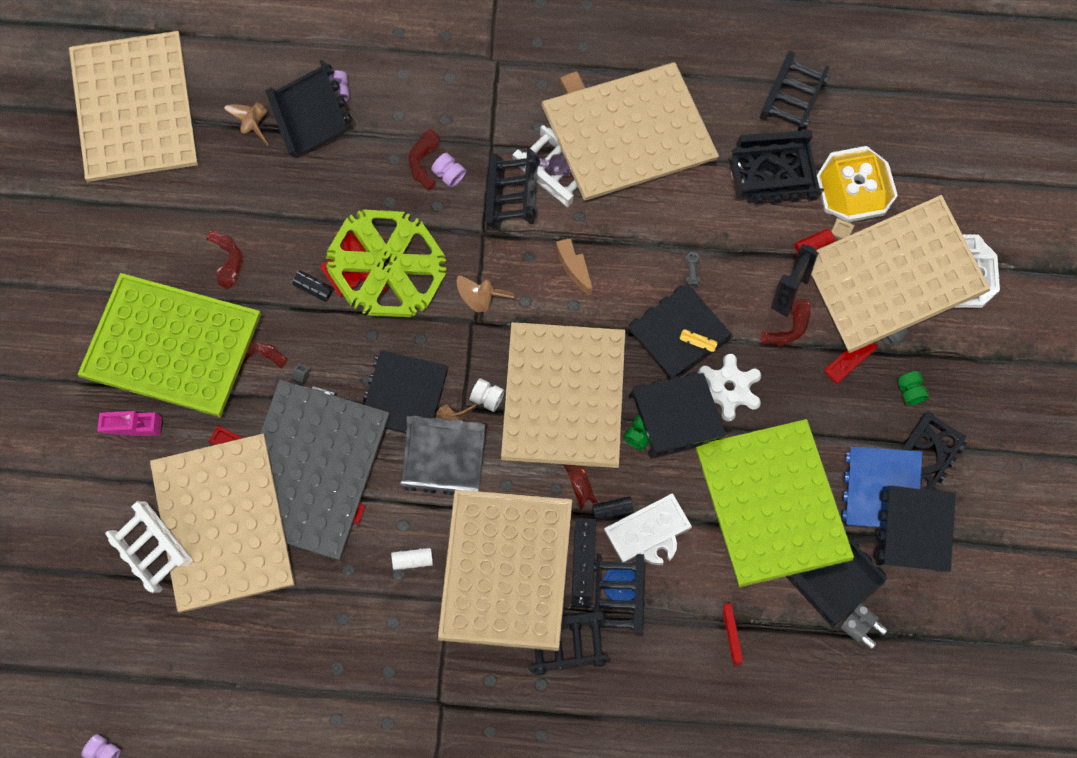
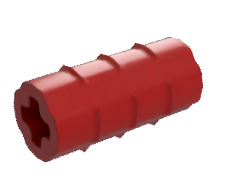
(817, 240)

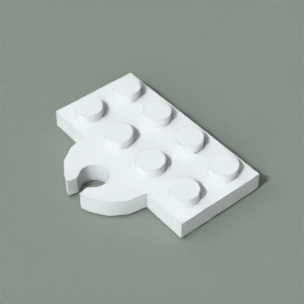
(649, 531)

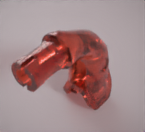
(427, 143)
(228, 273)
(801, 313)
(266, 350)
(580, 485)

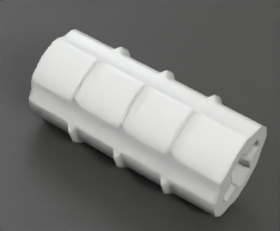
(411, 558)

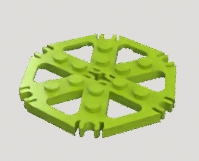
(396, 278)

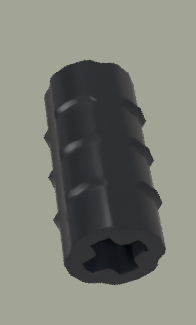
(312, 286)
(612, 508)

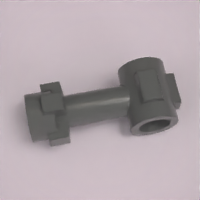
(691, 261)

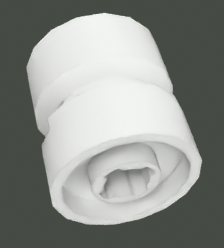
(487, 395)

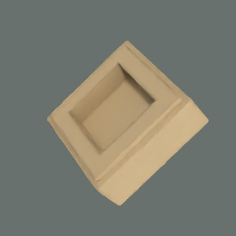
(842, 229)

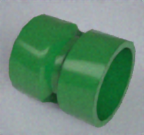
(913, 390)
(636, 435)

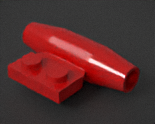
(349, 243)

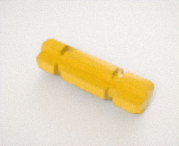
(698, 340)

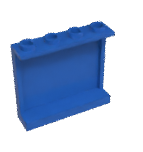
(869, 473)

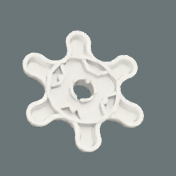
(741, 380)

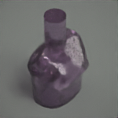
(556, 165)

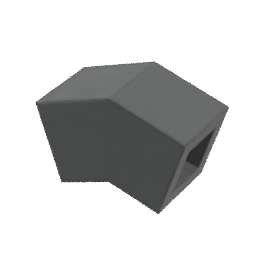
(300, 374)

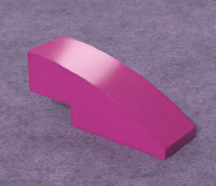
(130, 423)

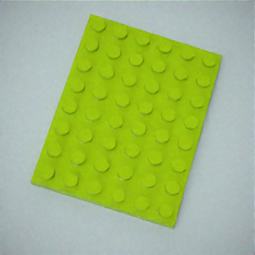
(170, 344)
(773, 503)

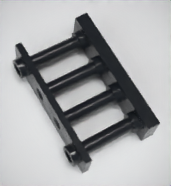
(784, 79)
(497, 182)
(789, 285)
(583, 563)
(636, 585)
(575, 624)

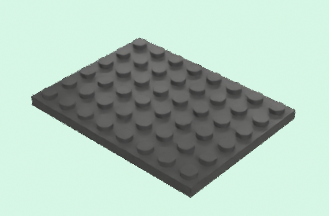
(320, 463)

